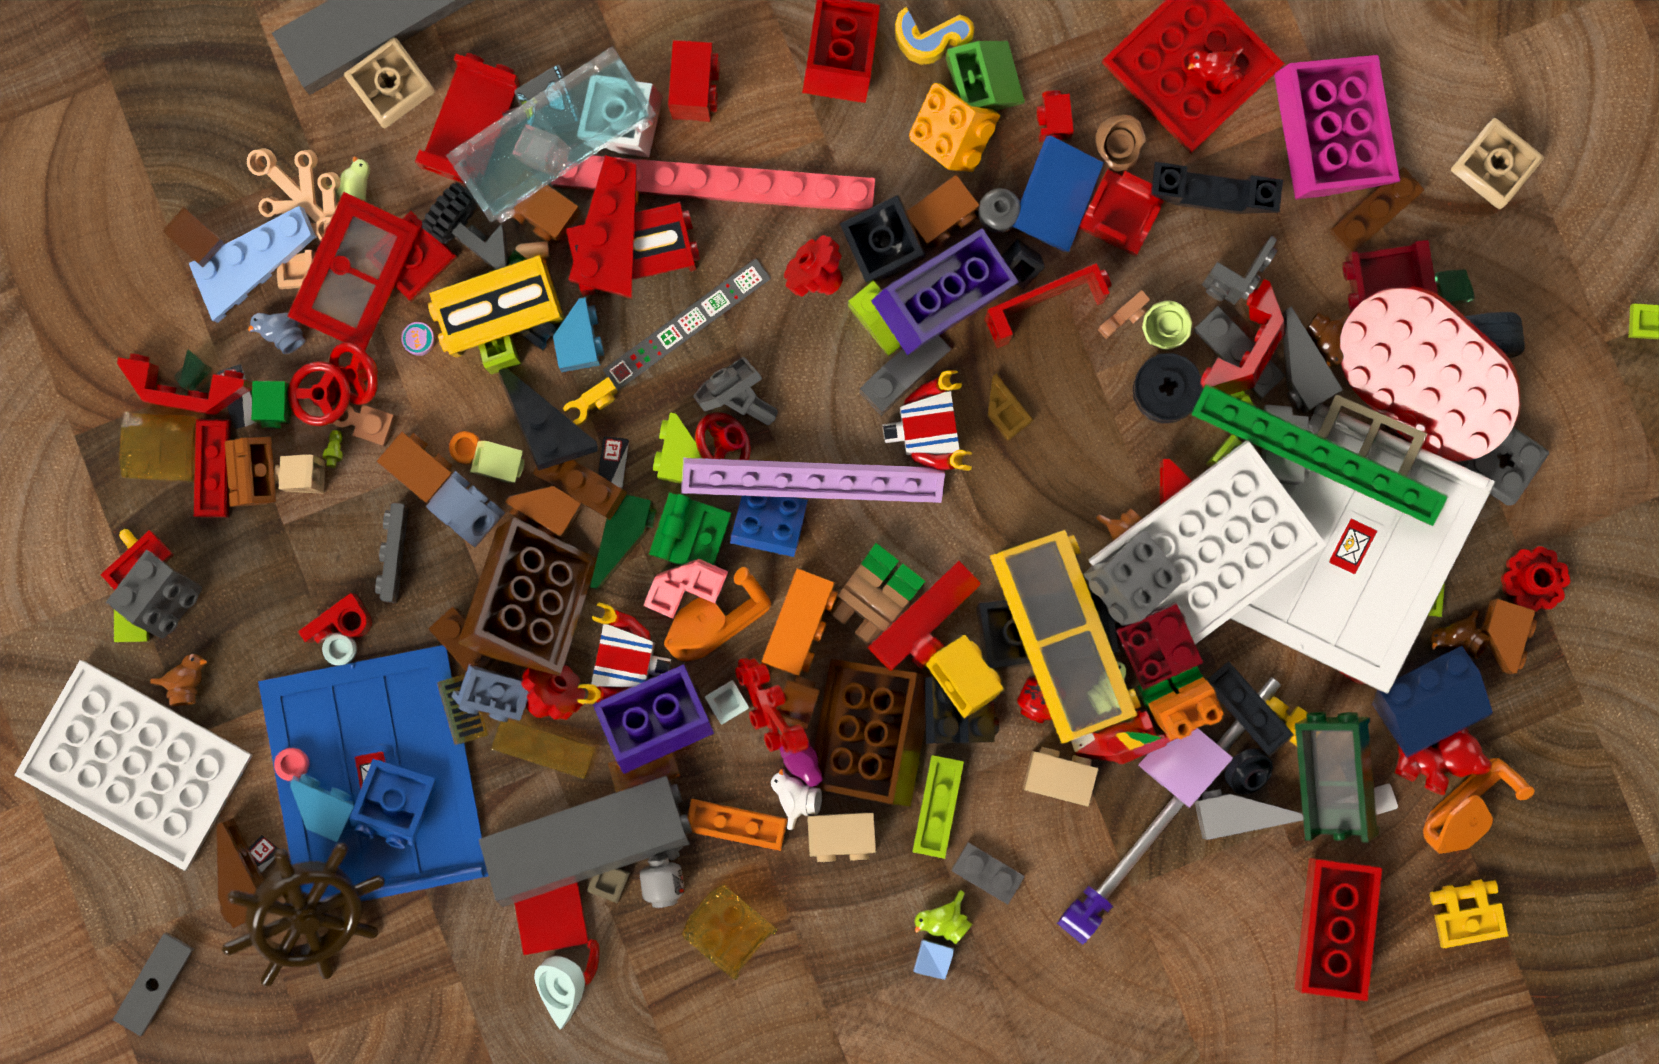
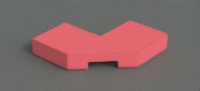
(694, 577)

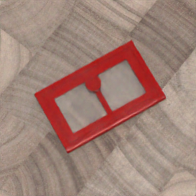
(353, 271)

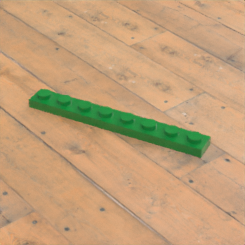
(1319, 455)

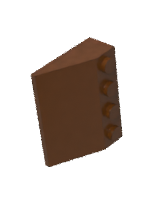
(528, 598)
(871, 732)

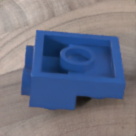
(391, 804)

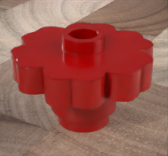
(815, 268)
(1520, 578)
(552, 693)

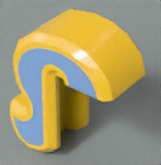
(931, 45)

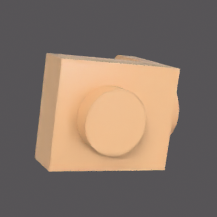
(293, 272)

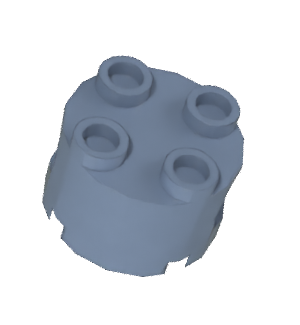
(465, 509)

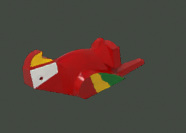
(1122, 741)

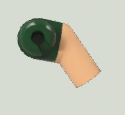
(528, 250)

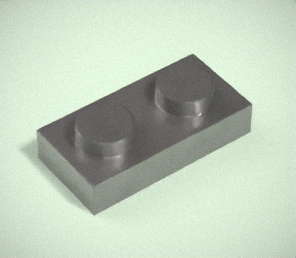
(987, 873)

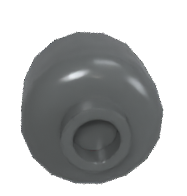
(999, 210)

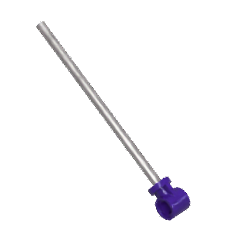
(1082, 917)

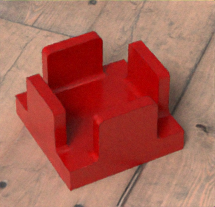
(1122, 211)

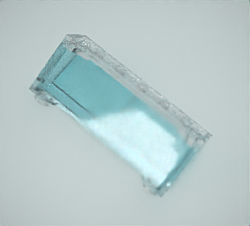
(582, 109)

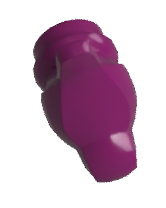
(803, 765)

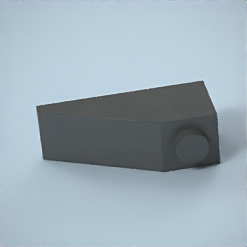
(1305, 368)
(902, 374)

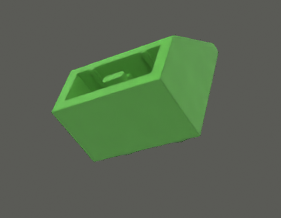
(985, 75)

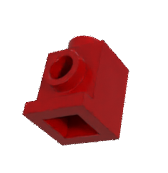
(1055, 116)

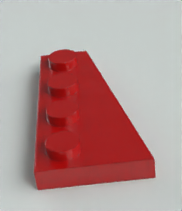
(607, 240)

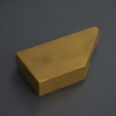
(1006, 410)

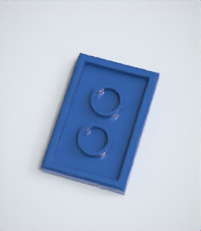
(1057, 193)

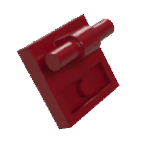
(1159, 646)

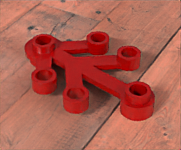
(765, 712)

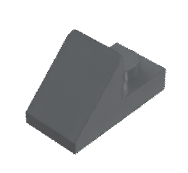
(492, 251)

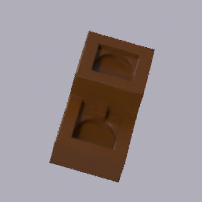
(193, 237)

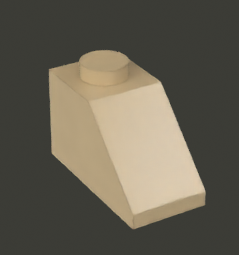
(300, 474)

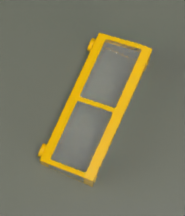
(1064, 636)

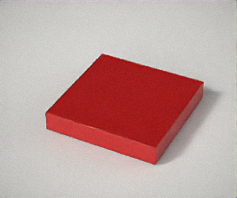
(424, 263)
(552, 920)

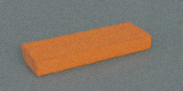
(737, 824)

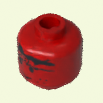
(1033, 701)

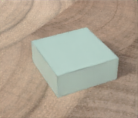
(727, 702)

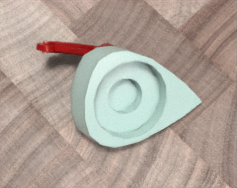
(563, 983)

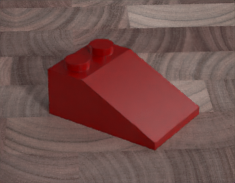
(841, 49)

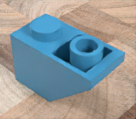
(575, 339)
(320, 809)

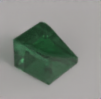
(1454, 286)
(192, 372)

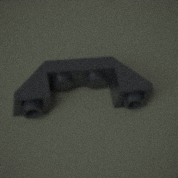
(1216, 193)

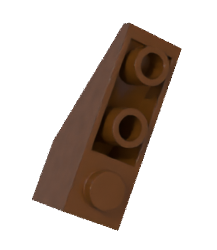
(799, 701)

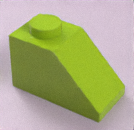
(871, 319)

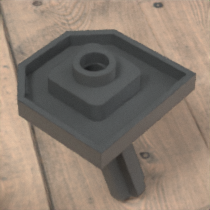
(733, 388)

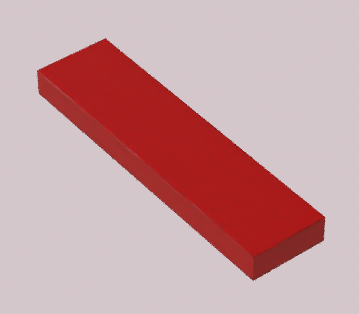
(924, 615)

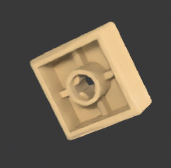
(393, 62)
(1517, 164)

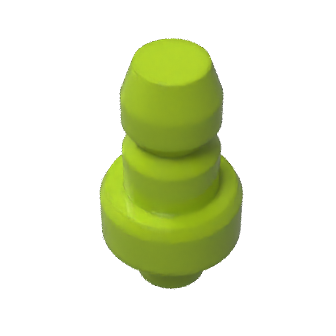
(332, 452)

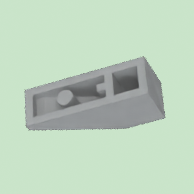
(1230, 814)

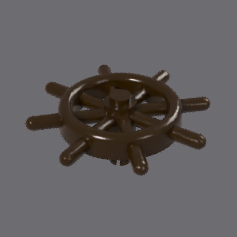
(303, 914)

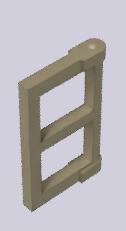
(1414, 449)

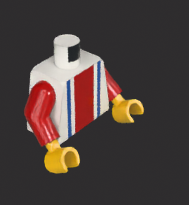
(930, 426)
(622, 656)

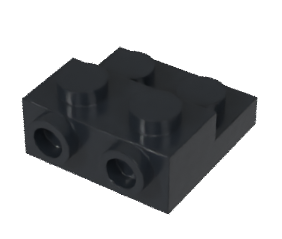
(947, 724)

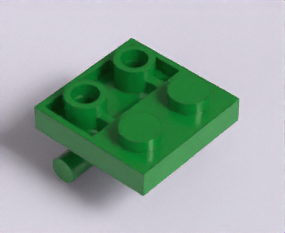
(689, 531)

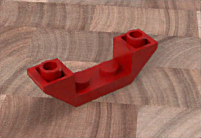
(1262, 310)
(222, 392)

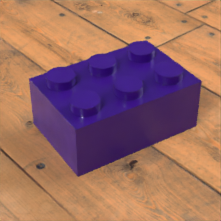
(653, 719)

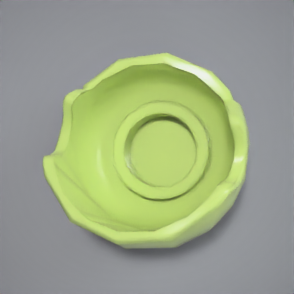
(1167, 325)

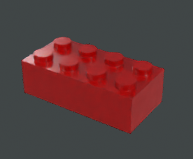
(1338, 929)

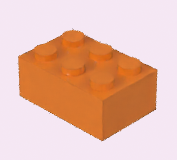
(800, 623)

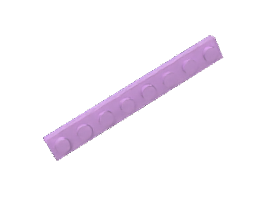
(812, 480)

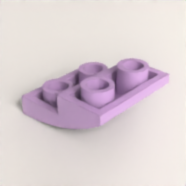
(1186, 765)

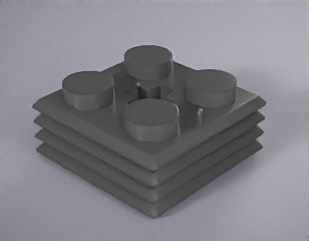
(1524, 461)

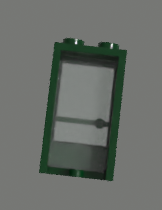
(1336, 776)

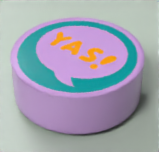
(418, 338)

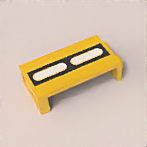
(495, 305)

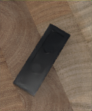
(1250, 709)

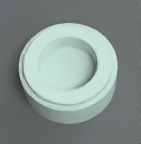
(339, 649)

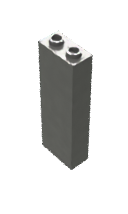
(344, 32)
(585, 841)

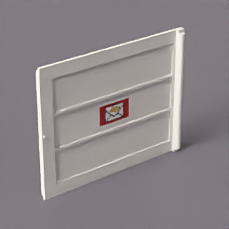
(1381, 569)

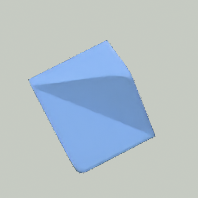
(933, 959)

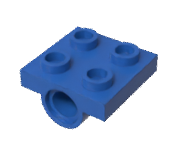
(769, 523)

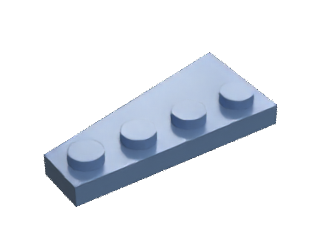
(250, 260)

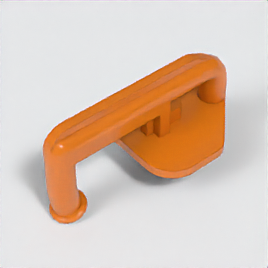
(704, 627)
(1465, 813)

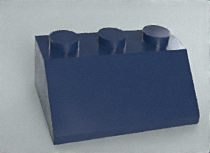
(1434, 702)

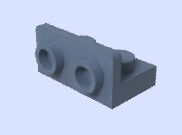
(491, 693)

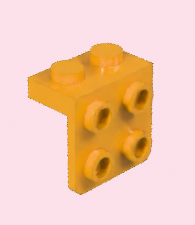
(953, 129)

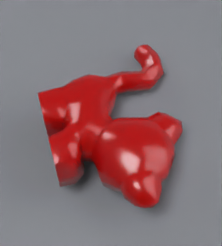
(1454, 755)

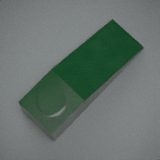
(622, 536)

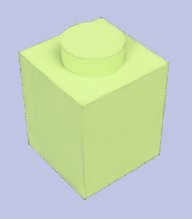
(497, 462)

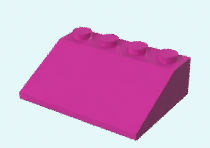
(1336, 126)

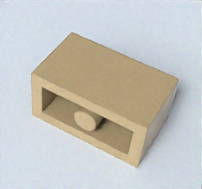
(1060, 778)
(841, 835)

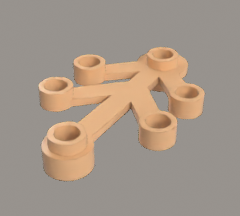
(301, 196)

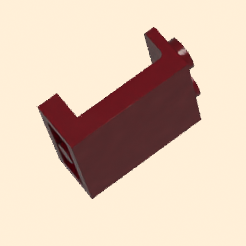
(1388, 268)

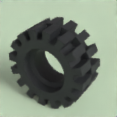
(450, 209)

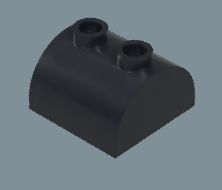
(883, 240)

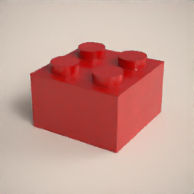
(691, 81)

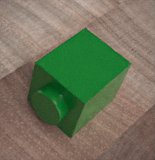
(270, 404)

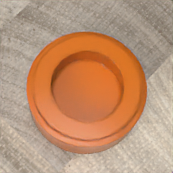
(463, 447)

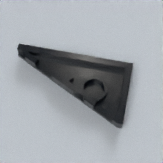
(546, 430)

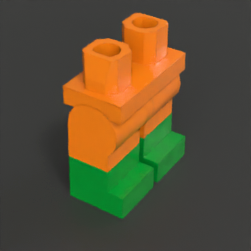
(1186, 708)

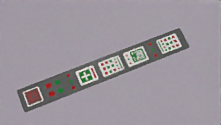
(686, 324)

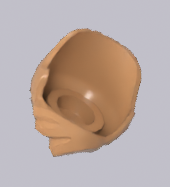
(1120, 141)

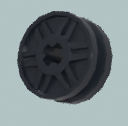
(1151, 377)

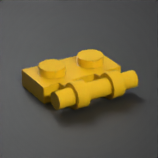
(1471, 924)

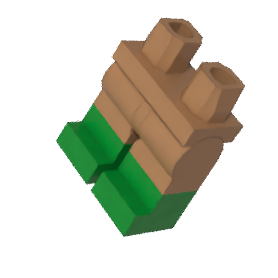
(869, 601)

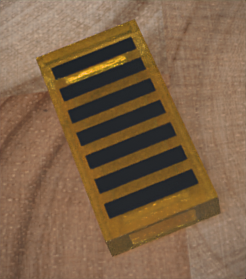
(462, 725)

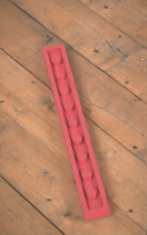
(734, 184)

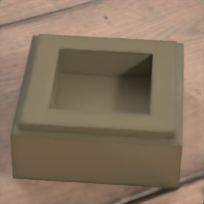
(609, 884)

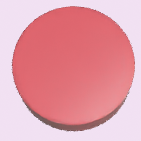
(291, 763)

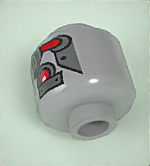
(662, 882)

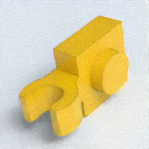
(599, 396)

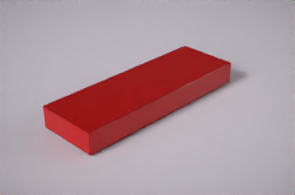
(211, 476)

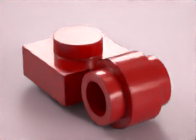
(924, 649)

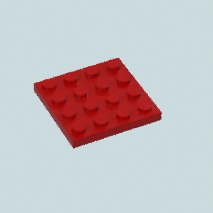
(1156, 62)

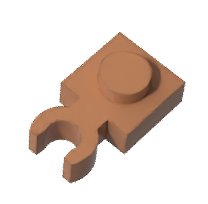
(1132, 311)
(369, 424)

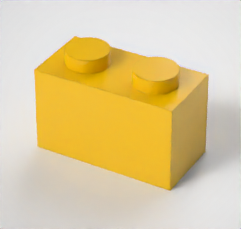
(965, 675)

